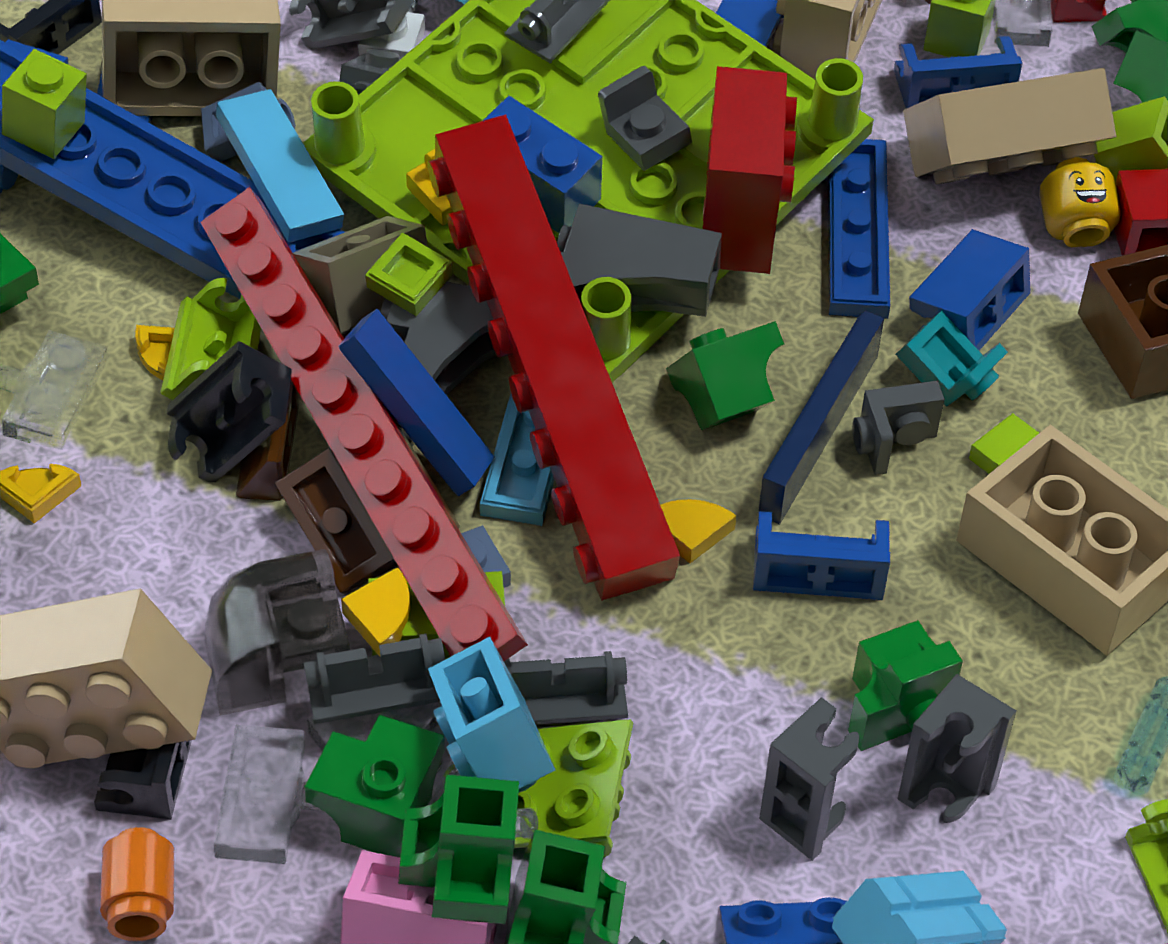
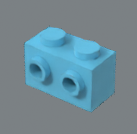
(487, 718)

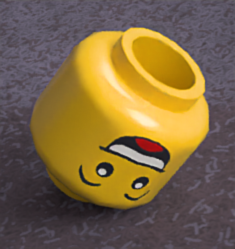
(1080, 203)

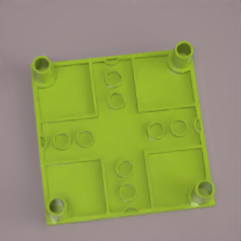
(471, 67)

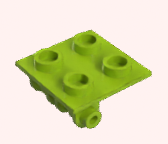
(586, 786)

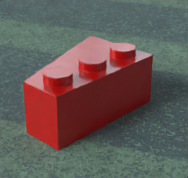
(749, 164)

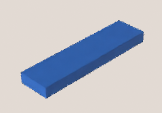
(859, 233)

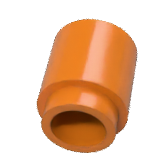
(137, 884)

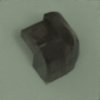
(270, 624)

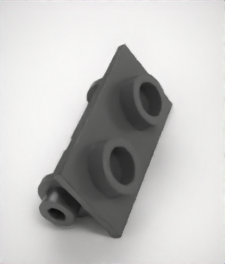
(552, 25)
(358, 685)
(573, 689)

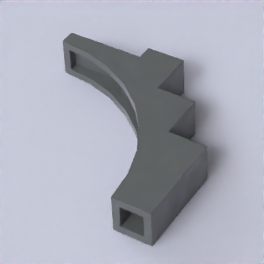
(659, 261)

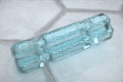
(1147, 743)

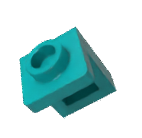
(948, 356)

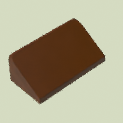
(270, 459)

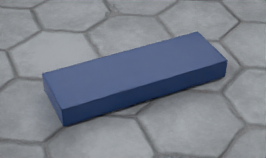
(416, 402)

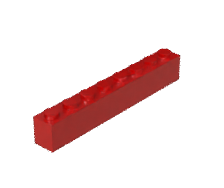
(553, 359)

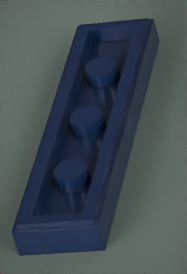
(820, 416)

